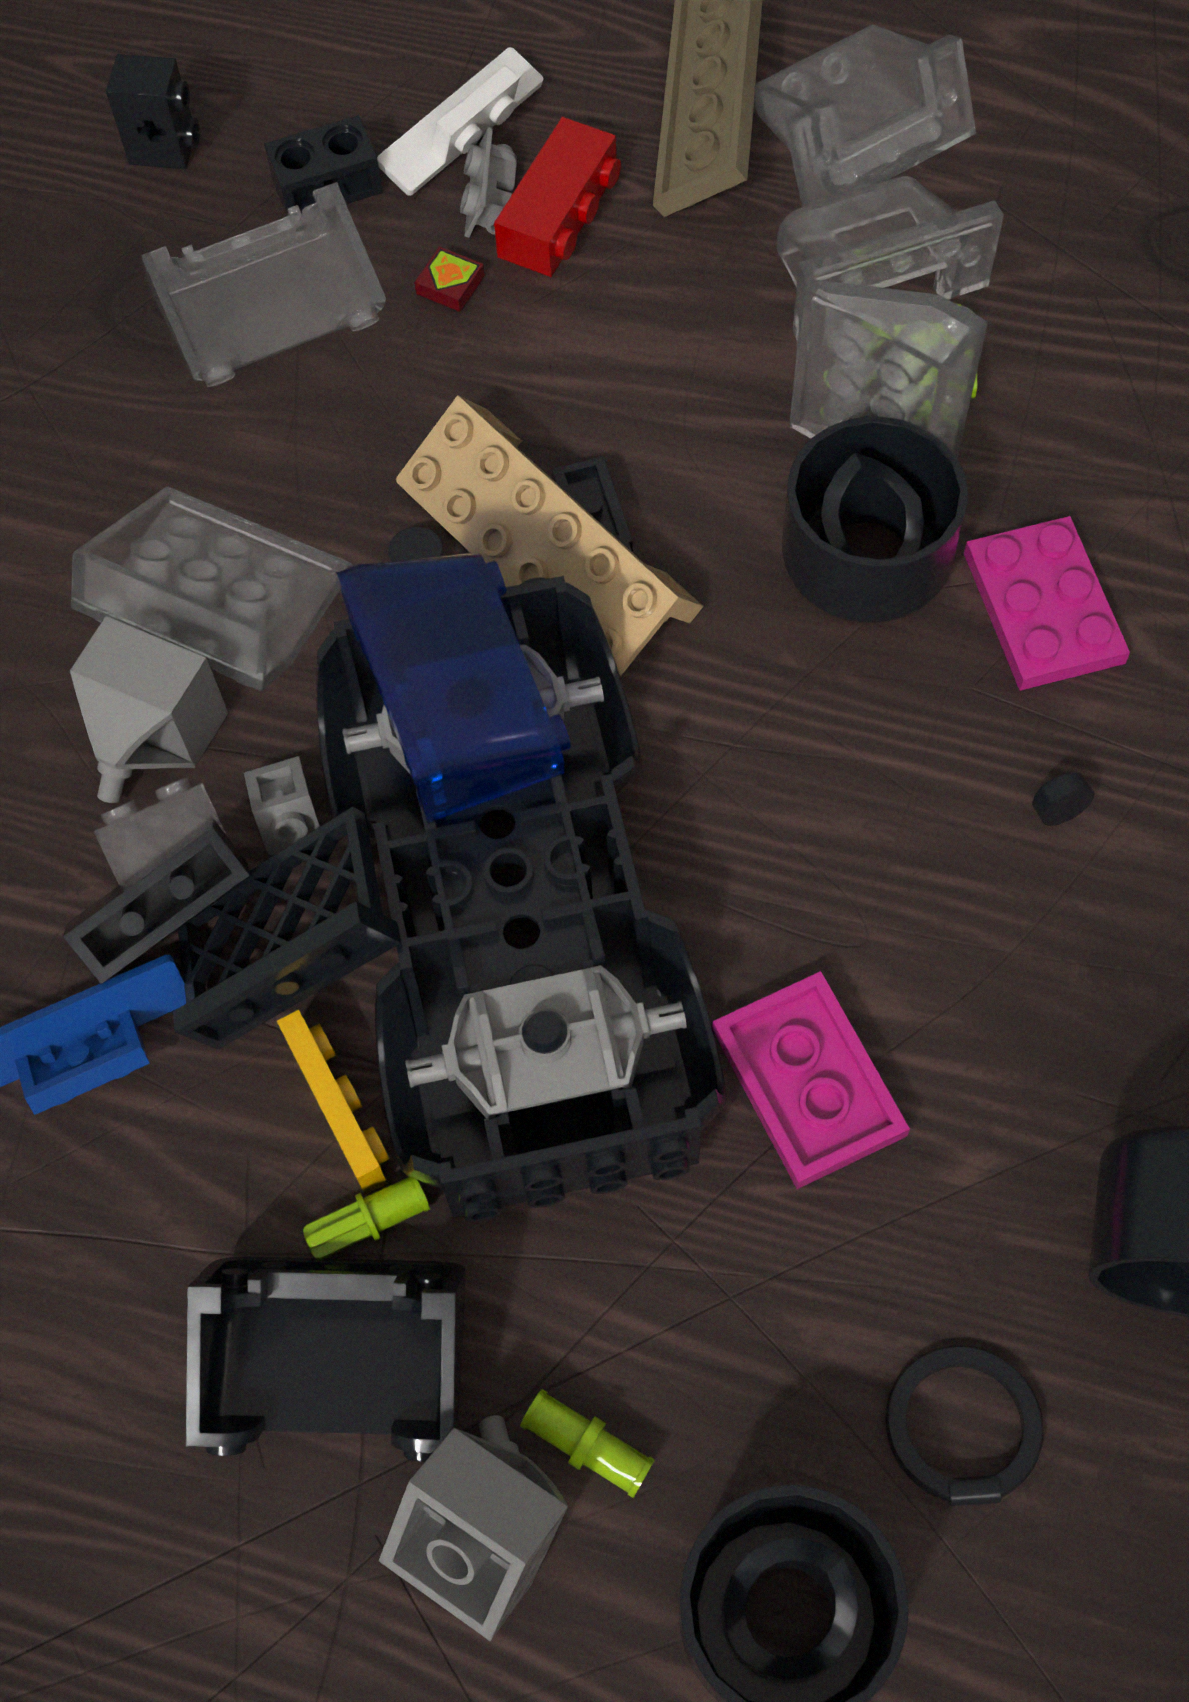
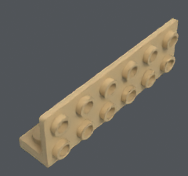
(515, 514)

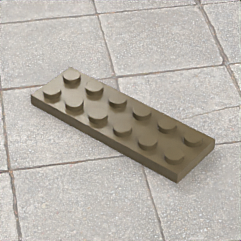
(707, 101)

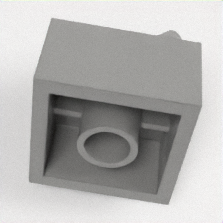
(144, 703)
(475, 1526)

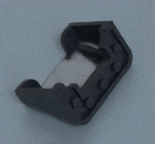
(324, 1350)

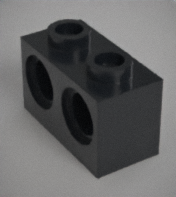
(323, 157)

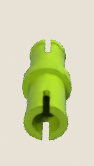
(587, 1443)

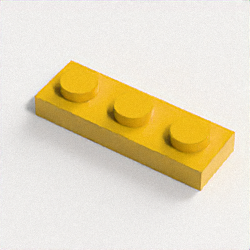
(336, 1099)

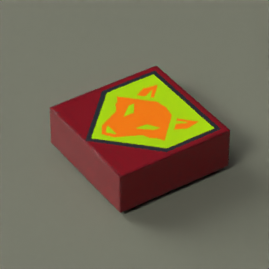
(449, 279)

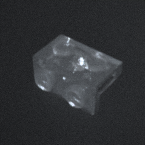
(139, 836)

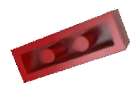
(557, 197)

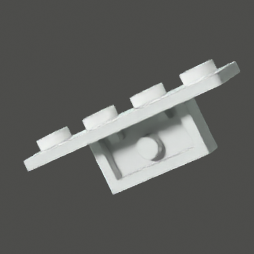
(459, 121)

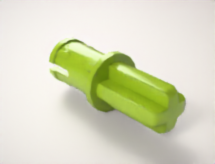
(365, 1217)

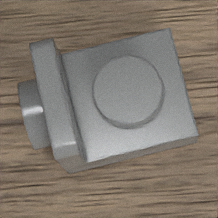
(281, 803)

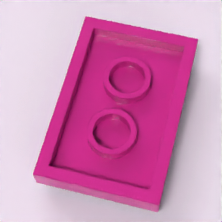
(1045, 603)
(809, 1079)

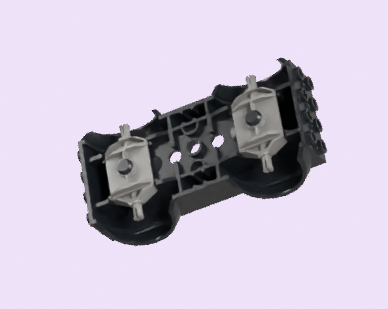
(549, 1059)

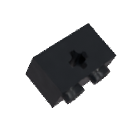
(152, 111)

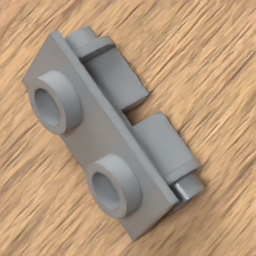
(489, 169)

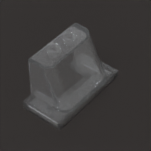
(867, 109)
(888, 237)

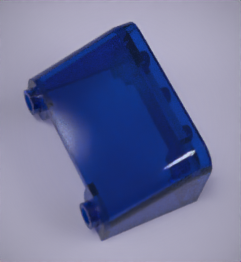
(453, 679)

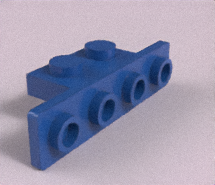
(88, 1035)

